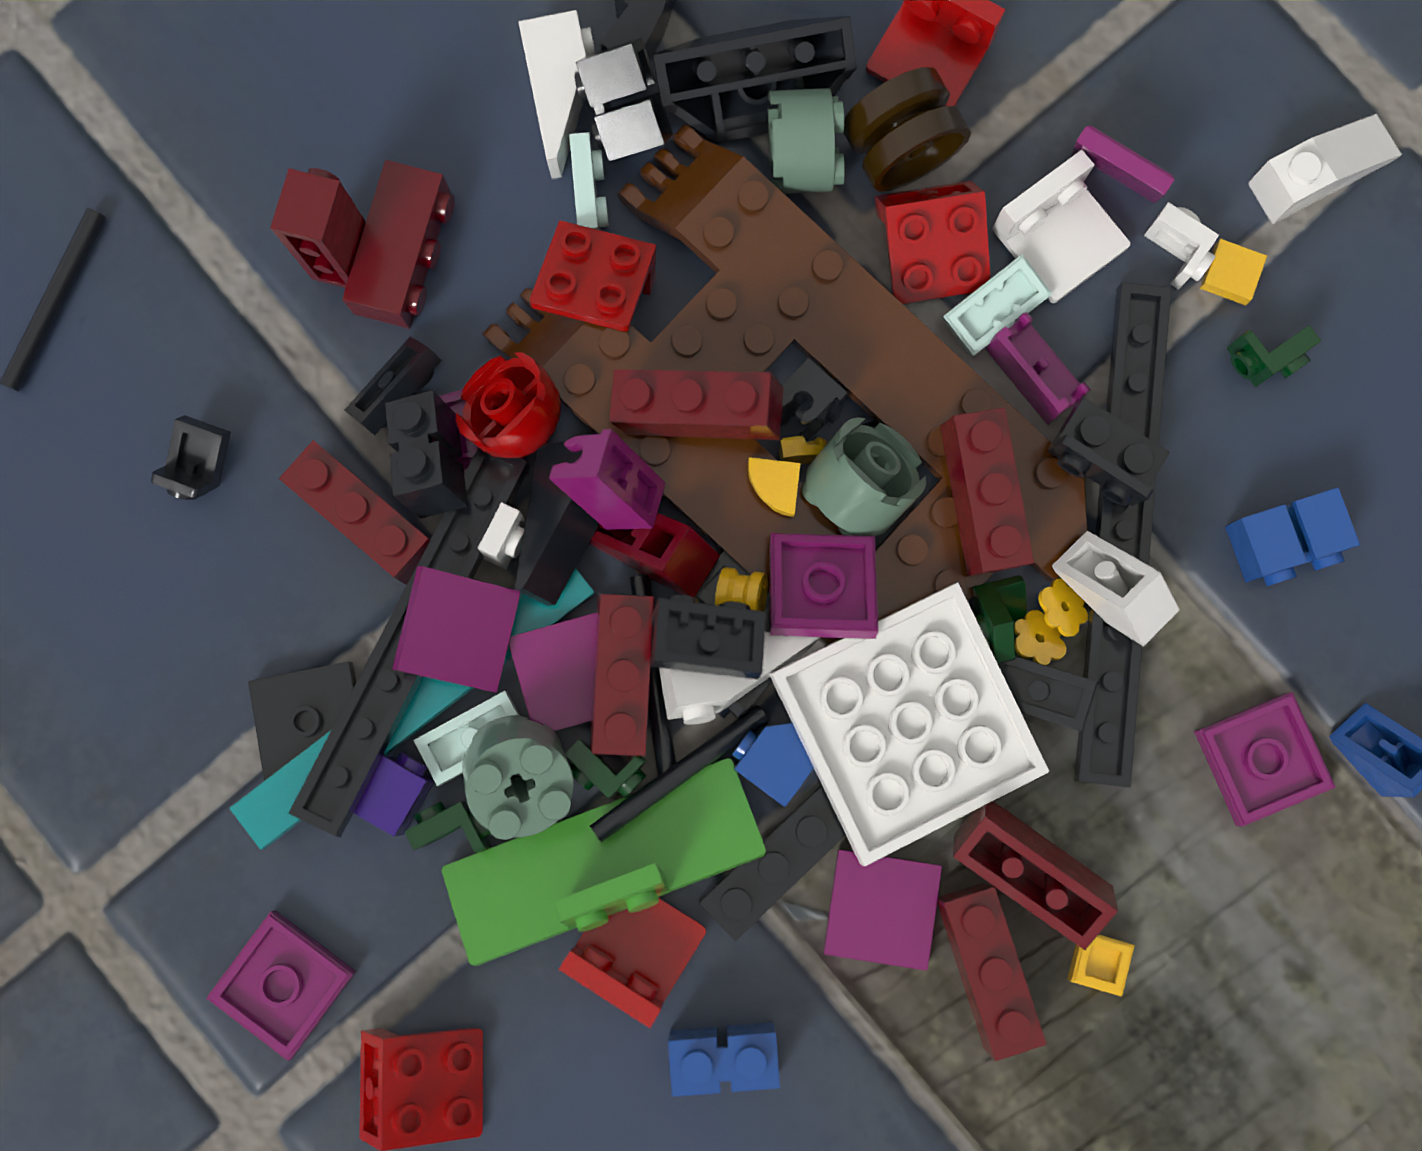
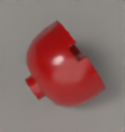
(509, 407)

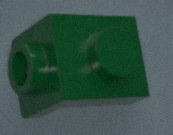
(1258, 365)
(996, 609)
(592, 770)
(439, 822)

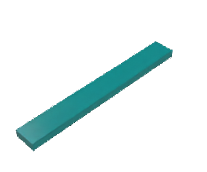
(267, 806)

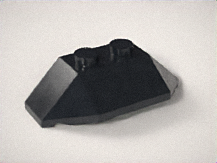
(726, 78)

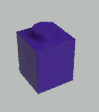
(395, 793)

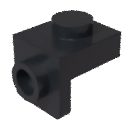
(193, 459)

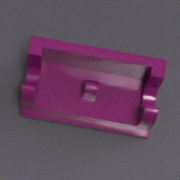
(1036, 369)
(610, 482)

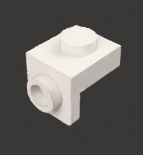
(1186, 238)
(503, 536)

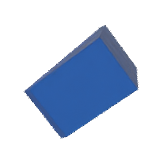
(1381, 752)

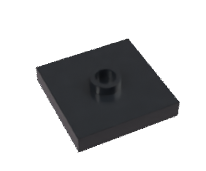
(297, 710)

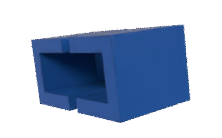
(1293, 535)
(701, 1065)

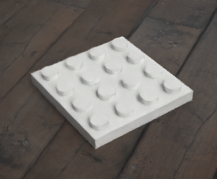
(909, 724)

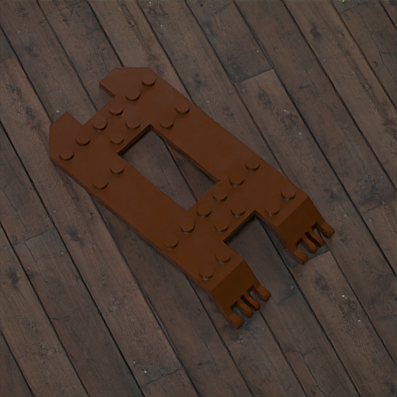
(775, 288)

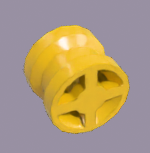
(742, 588)

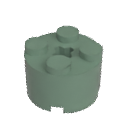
(804, 140)
(864, 478)
(524, 803)

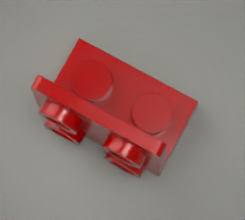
(938, 35)
(936, 240)
(594, 276)
(635, 958)
(420, 1087)

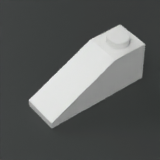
(551, 50)
(1322, 166)
(701, 695)

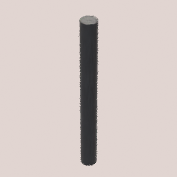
(52, 300)
(659, 723)
(678, 774)

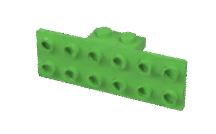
(574, 881)

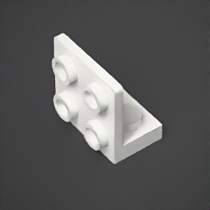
(1061, 228)

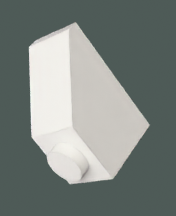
(1118, 587)

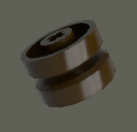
(905, 129)

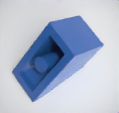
(774, 761)

